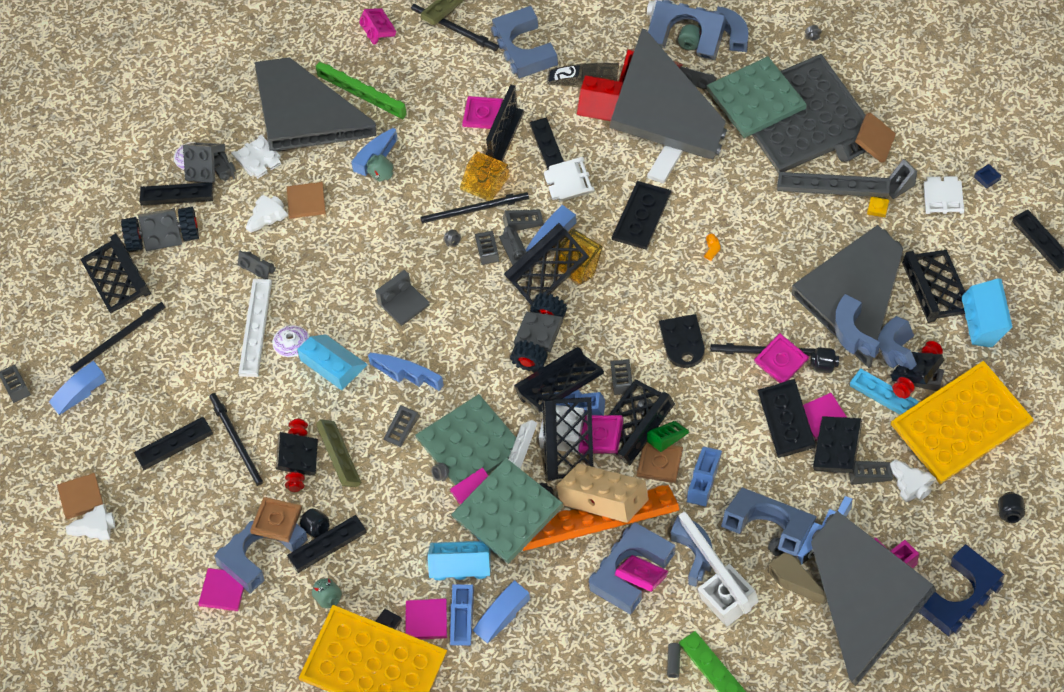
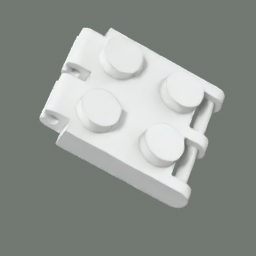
(257, 157)
(568, 180)
(943, 195)

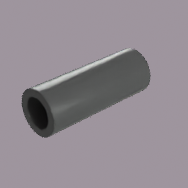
(673, 661)

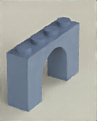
(668, 14)
(523, 61)
(753, 506)
(637, 542)
(234, 561)

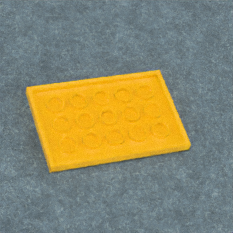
(961, 422)
(369, 657)

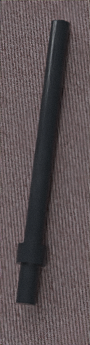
(481, 40)
(510, 199)
(147, 315)
(730, 348)
(221, 411)

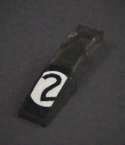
(574, 74)

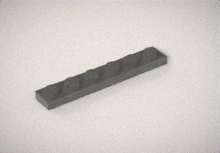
(833, 184)

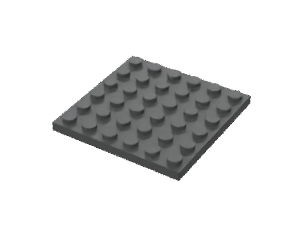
(827, 120)

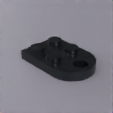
(682, 338)

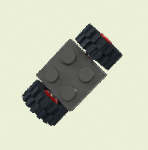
(160, 229)
(538, 332)

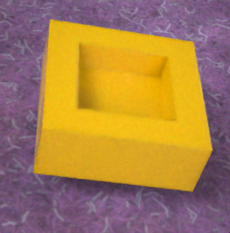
(878, 207)

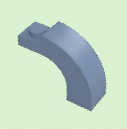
(736, 28)
(847, 333)
(891, 341)
(700, 564)

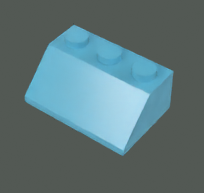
(986, 312)
(330, 360)
(459, 560)

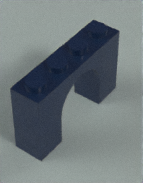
(985, 579)

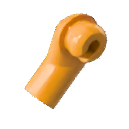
(713, 245)

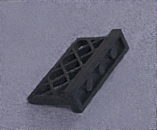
(504, 126)
(539, 252)
(125, 262)
(927, 300)
(559, 370)
(658, 411)
(550, 435)

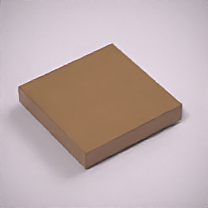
(875, 137)
(306, 200)
(660, 465)
(79, 495)
(276, 519)

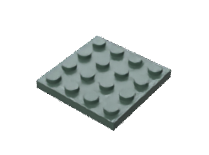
(756, 97)
(468, 439)
(507, 510)

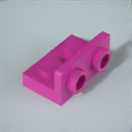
(376, 24)

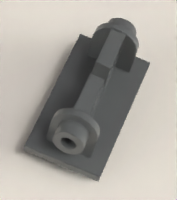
(698, 78)
(225, 168)
(512, 244)
(253, 264)

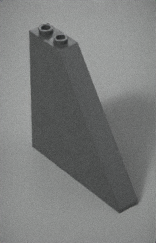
(665, 105)
(305, 110)
(860, 270)
(867, 592)

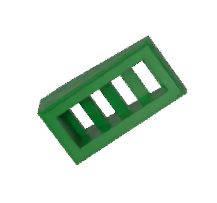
(654, 436)

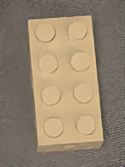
(602, 492)

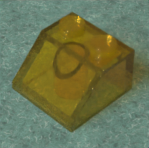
(484, 176)
(588, 268)

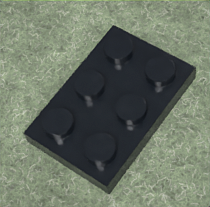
(837, 444)

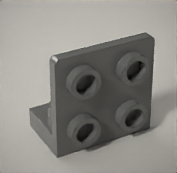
(200, 161)
(401, 298)

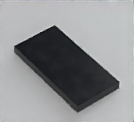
(641, 215)
(786, 418)

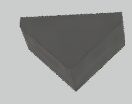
(902, 179)

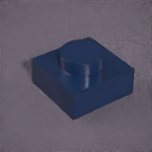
(987, 176)

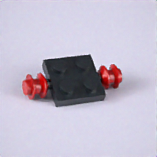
(927, 364)
(296, 454)

